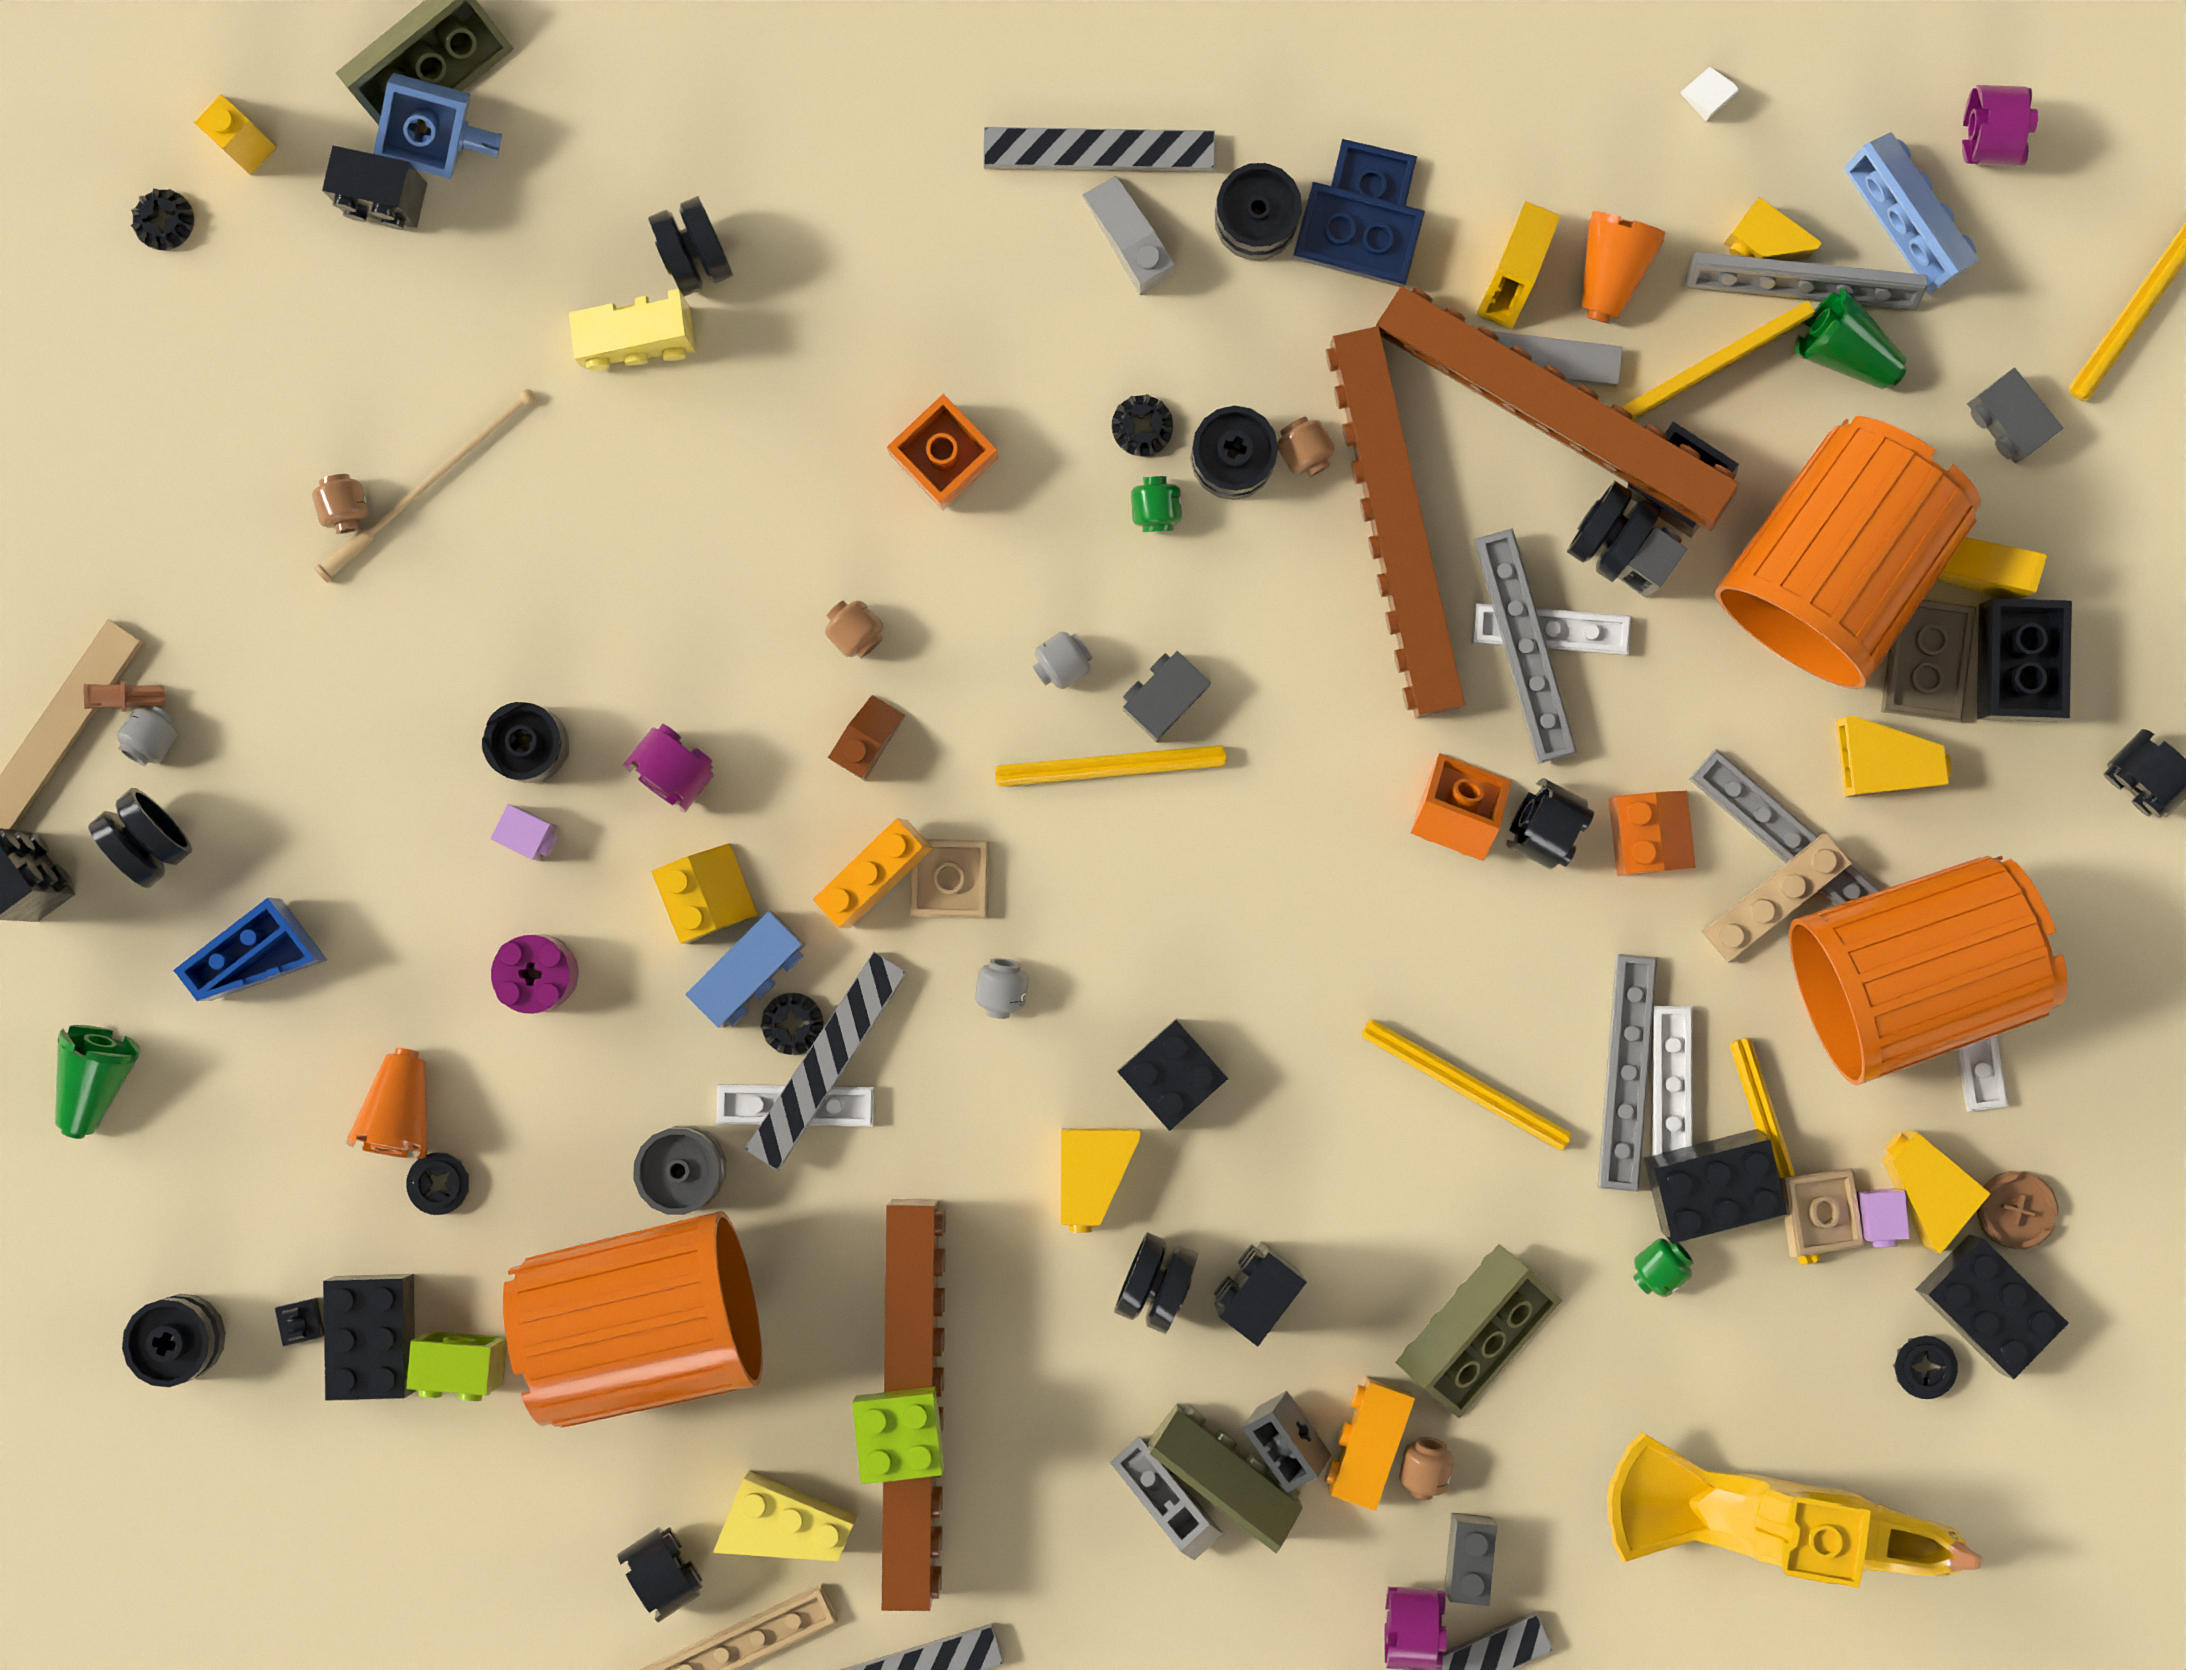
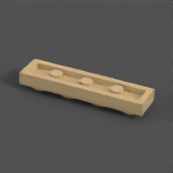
(1776, 897)

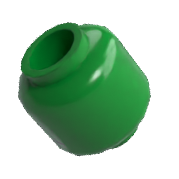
(1156, 504)
(1662, 1267)

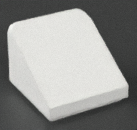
(1709, 93)

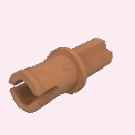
(122, 696)

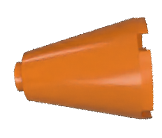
(1616, 262)
(394, 1108)

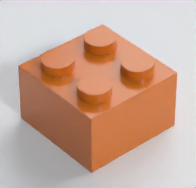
(943, 452)

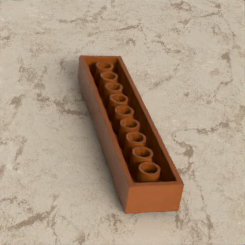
(910, 1362)

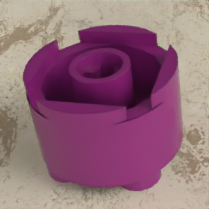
(1998, 125)
(670, 768)
(524, 993)
(1414, 1628)

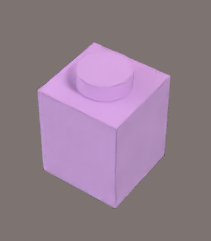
(525, 833)
(1883, 1216)

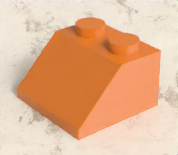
(1461, 807)
(1651, 832)

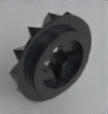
(176, 228)
(1143, 443)
(804, 1009)
(419, 1184)
(1936, 1381)

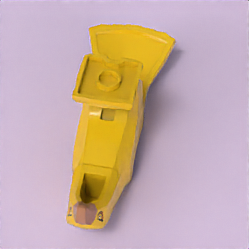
(1803, 1528)

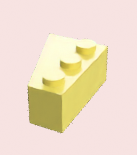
(632, 332)
(783, 1523)

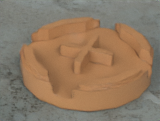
(2018, 1210)

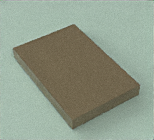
(1930, 663)

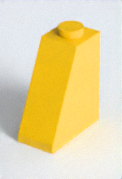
(235, 134)
(1518, 265)
(1994, 569)
(1887, 759)
(1091, 1172)
(1936, 1189)

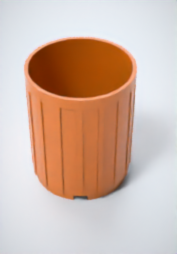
(1850, 551)
(1927, 967)
(633, 1322)

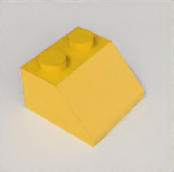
(704, 893)

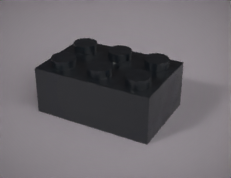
(2024, 660)
(28, 878)
(1715, 1186)
(1258, 1292)
(1992, 1306)
(368, 1336)

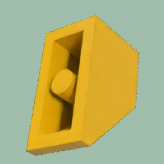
(1770, 235)

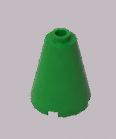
(1851, 343)
(89, 1076)

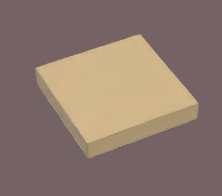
(951, 880)
(1821, 1212)

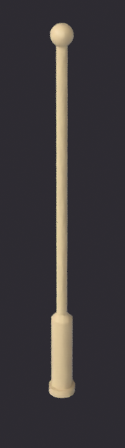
(365, 536)

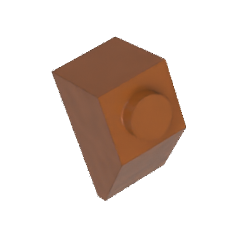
(866, 737)

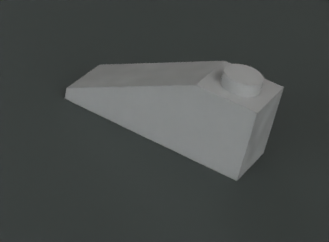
(1130, 235)
(1167, 1500)

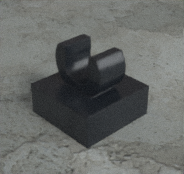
(299, 1321)

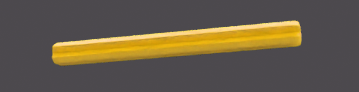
(2130, 318)
(1110, 765)
(1466, 1084)
(1763, 1111)

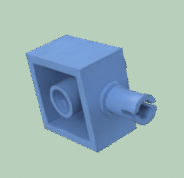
(447, 130)

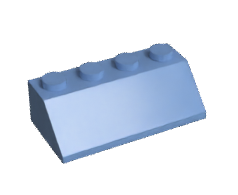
(1910, 211)

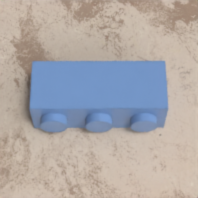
(747, 970)

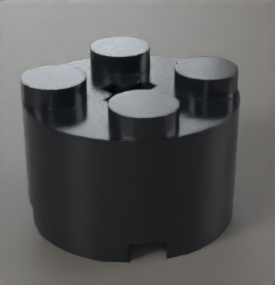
(504, 736)
(2150, 773)
(1549, 824)
(660, 1574)

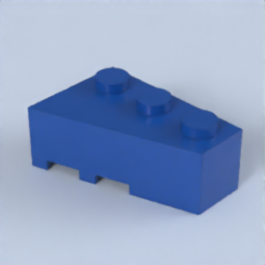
(250, 952)

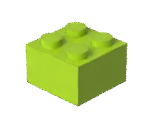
(456, 1364)
(898, 1435)

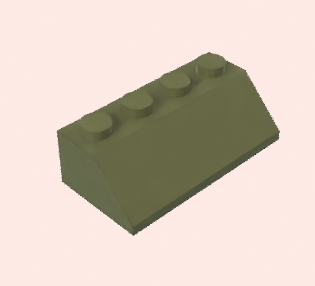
(435, 43)
(1478, 1331)
(1225, 1476)

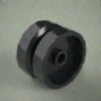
(1260, 188)
(690, 246)
(1240, 430)
(1609, 528)
(140, 838)
(1160, 1284)
(151, 1337)

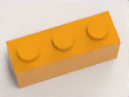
(872, 873)
(1369, 1443)

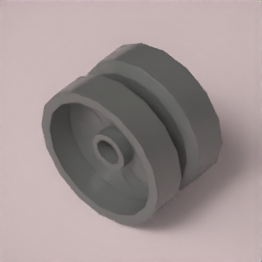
(656, 1174)

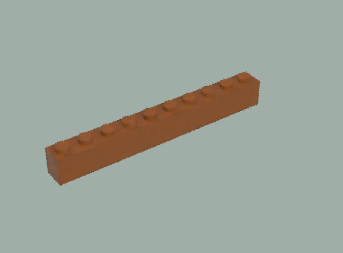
(1558, 408)
(1396, 522)

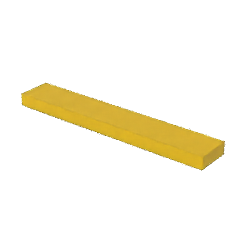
(1720, 360)

